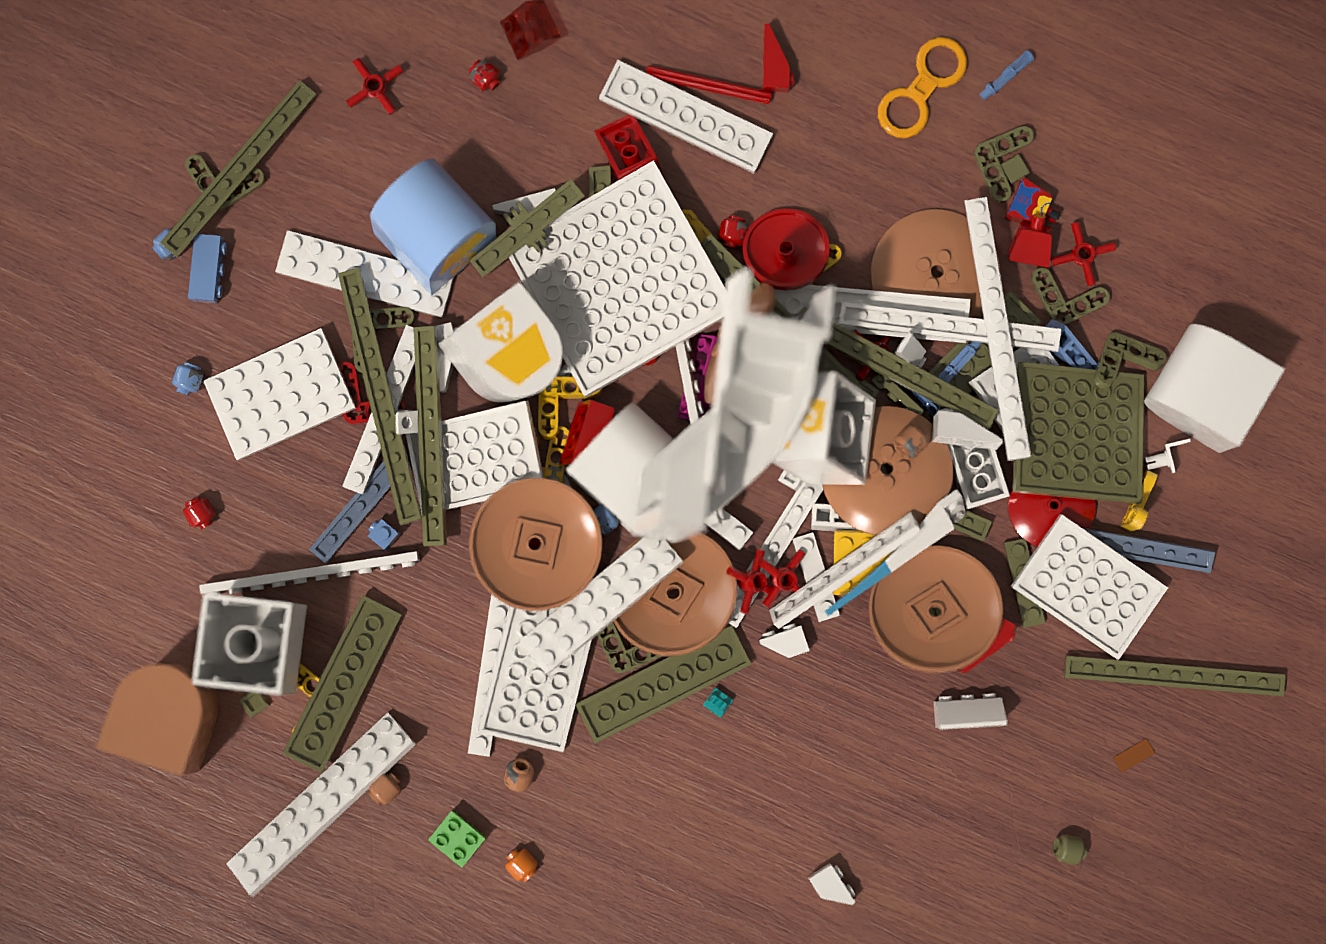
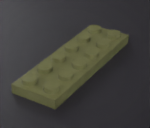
(981, 361)

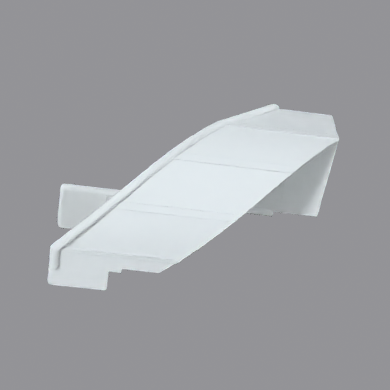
(758, 403)

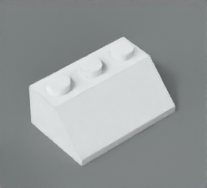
(969, 712)

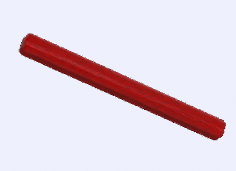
(709, 84)

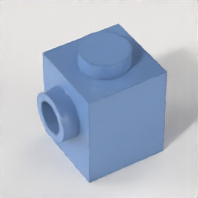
(383, 534)

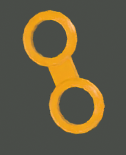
(922, 87)

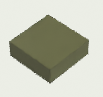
(1014, 169)
(254, 703)

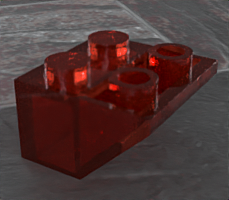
(530, 28)

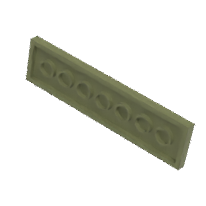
(341, 684)
(662, 685)

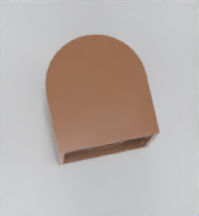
(161, 719)

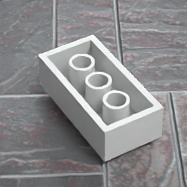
(977, 475)

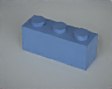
(207, 268)

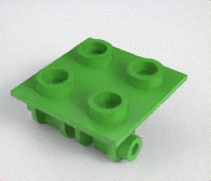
(457, 838)

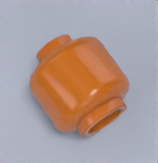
(521, 865)

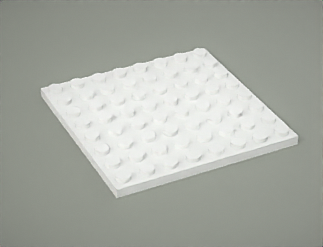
(622, 279)

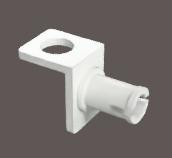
(406, 421)
(1165, 458)

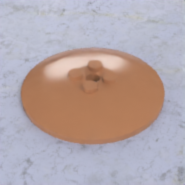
(924, 241)
(759, 303)
(911, 487)
(567, 548)
(942, 580)
(697, 614)

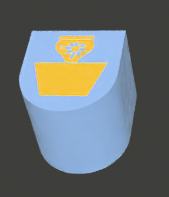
(431, 224)

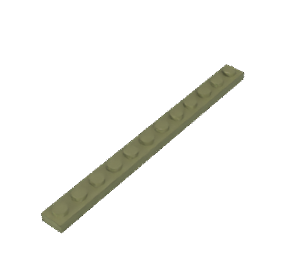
(379, 396)

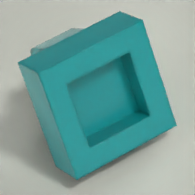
(718, 702)

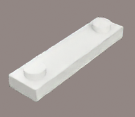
(813, 567)

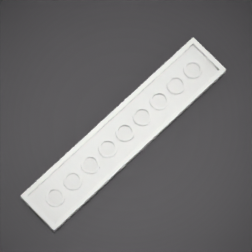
(797, 299)
(320, 804)

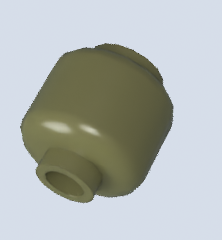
(1069, 849)

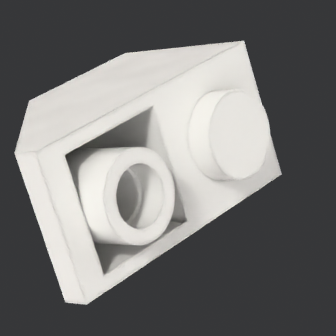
(787, 643)
(829, 885)

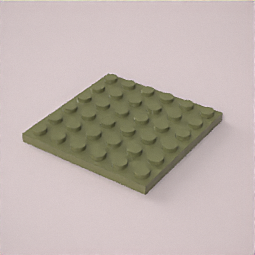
(1080, 435)

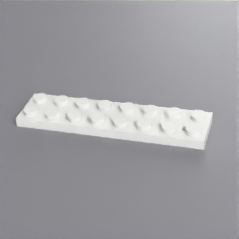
(685, 116)
(382, 277)
(600, 602)

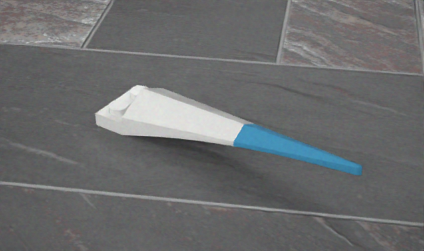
(933, 527)

